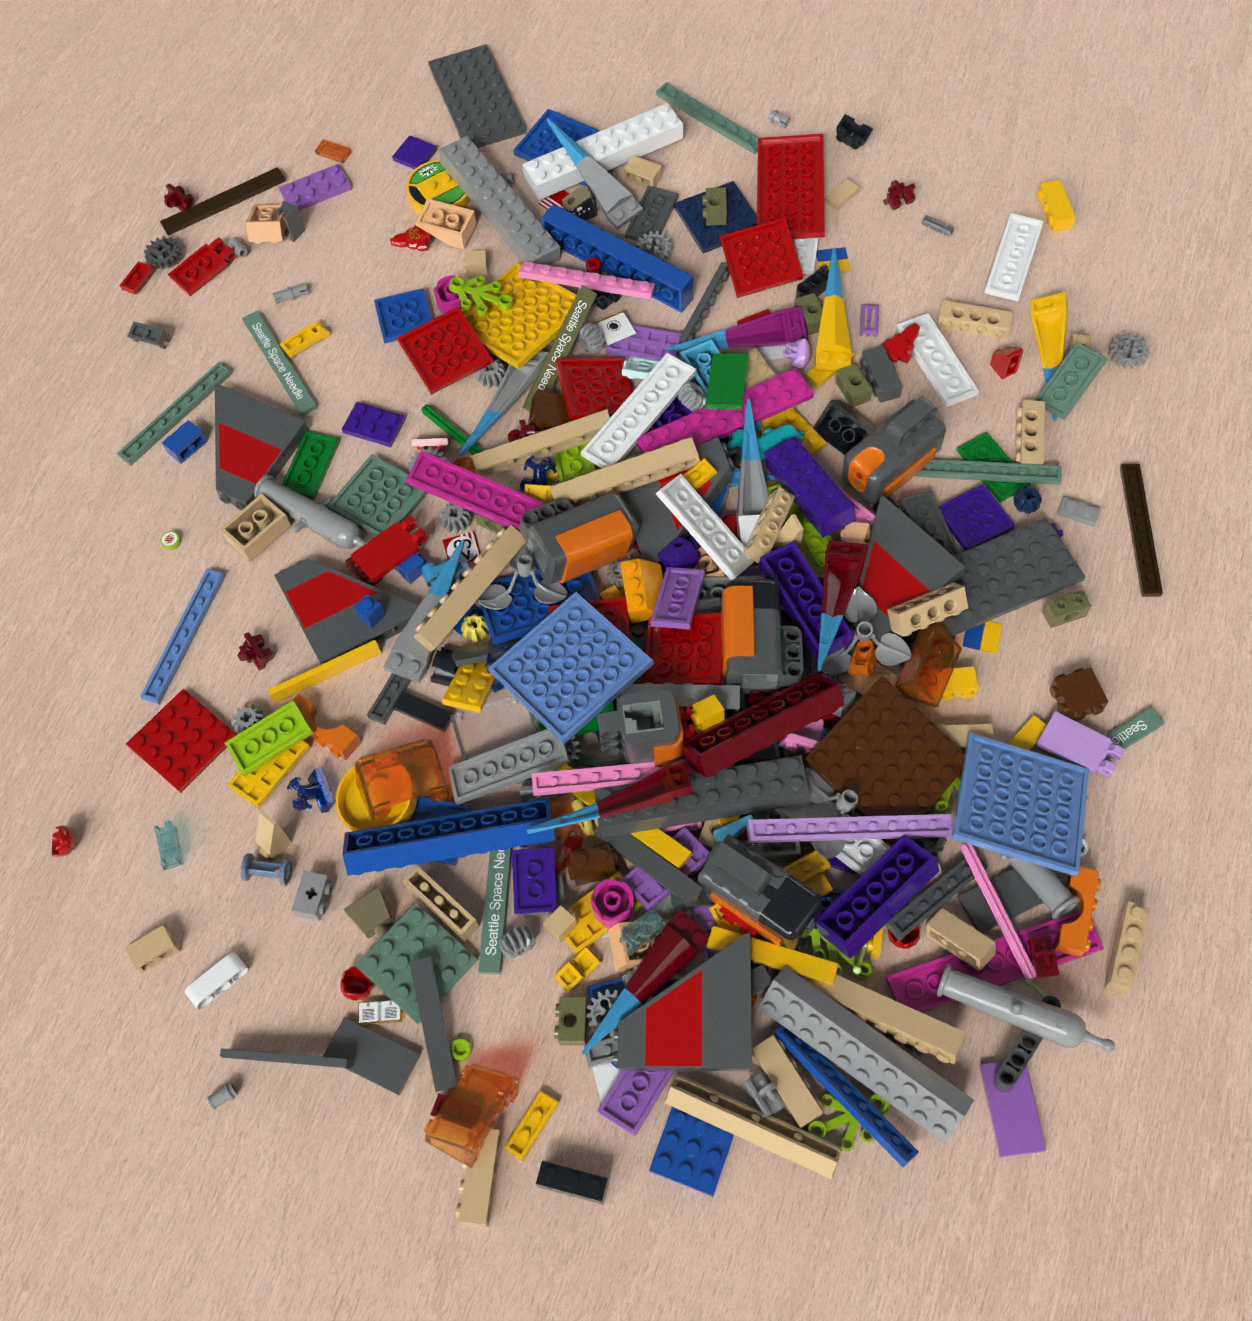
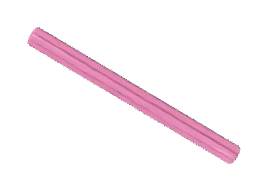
(999, 911)

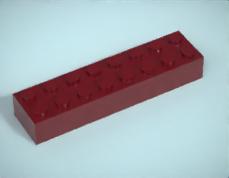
(762, 724)

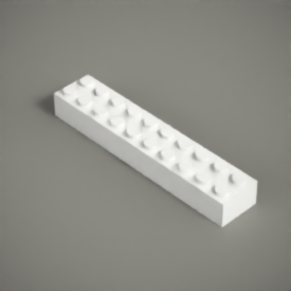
(607, 147)

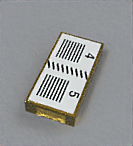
(378, 1012)

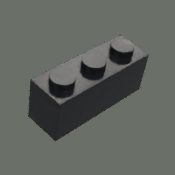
(572, 1182)

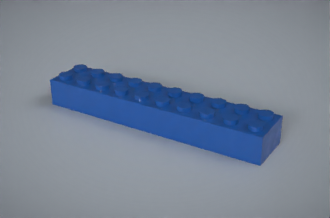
(618, 257)
(446, 837)

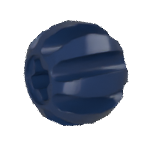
(1027, 500)

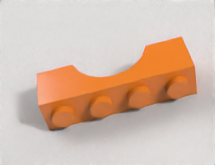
(339, 740)
(1073, 937)

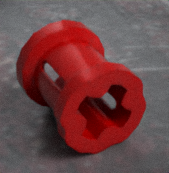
(593, 265)

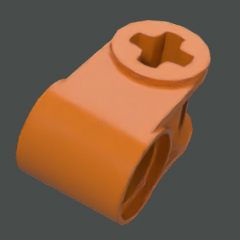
(863, 659)

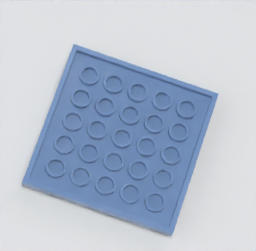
(570, 667)
(1021, 804)

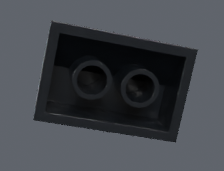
(842, 426)

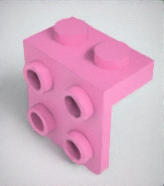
(803, 740)

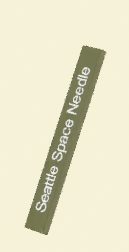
(562, 342)

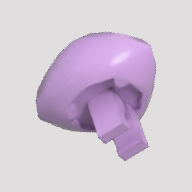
(798, 353)

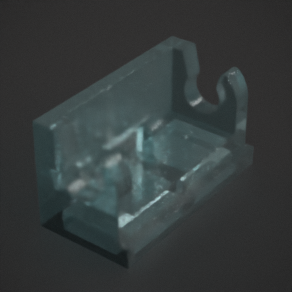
(169, 846)
(642, 931)

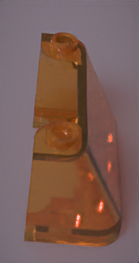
(400, 776)
(471, 1112)

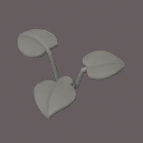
(497, 597)
(890, 650)
(845, 802)

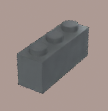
(881, 374)

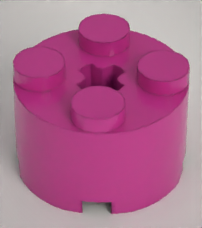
(445, 298)
(614, 891)

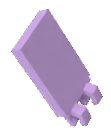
(1079, 745)

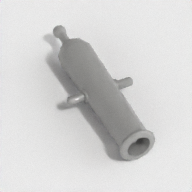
(310, 514)
(1045, 885)
(1019, 1010)

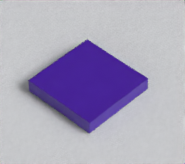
(414, 152)

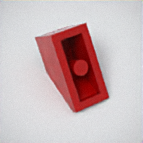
(1006, 361)

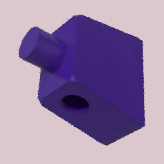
(680, 553)

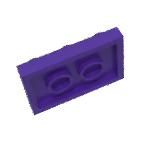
(373, 424)
(534, 880)

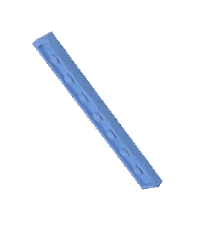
(182, 636)

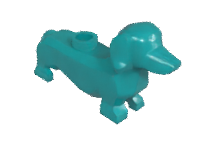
(769, 439)

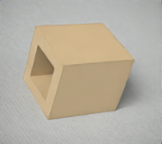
(475, 263)
(560, 923)

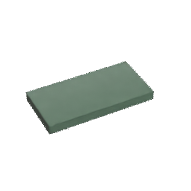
(1071, 380)

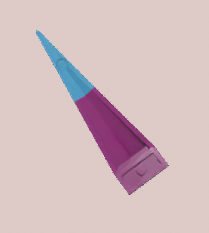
(765, 331)

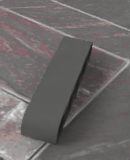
(1021, 1052)

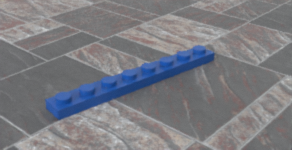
(849, 1097)

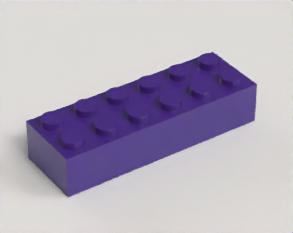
(813, 488)
(801, 596)
(877, 896)

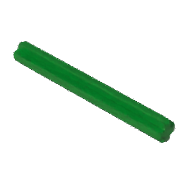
(449, 428)

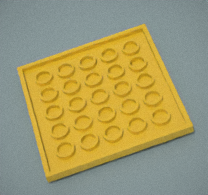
(530, 322)

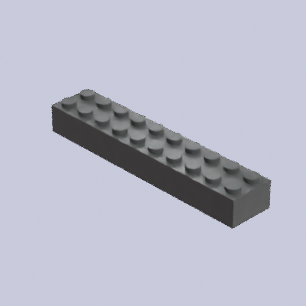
(726, 794)

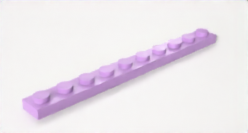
(849, 828)

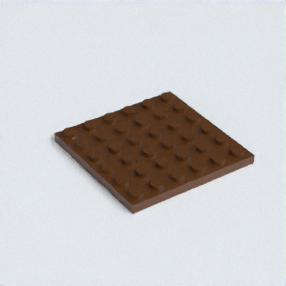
(887, 755)

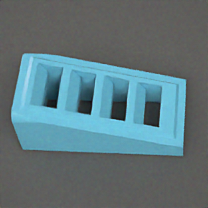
(735, 829)

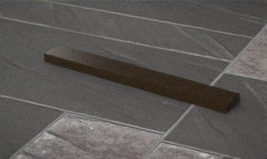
(222, 201)
(1141, 530)

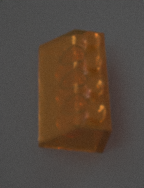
(930, 666)

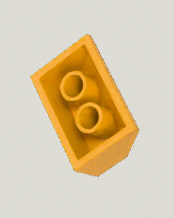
(641, 585)

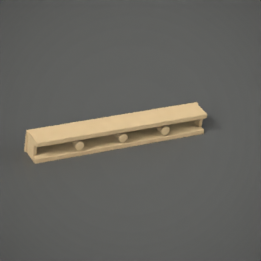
(539, 444)
(754, 1126)

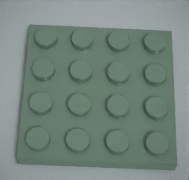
(377, 497)
(412, 938)

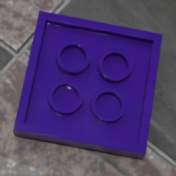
(975, 518)

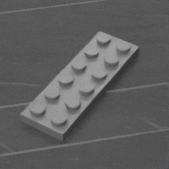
(506, 765)

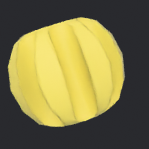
(474, 627)

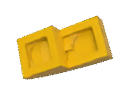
(577, 970)

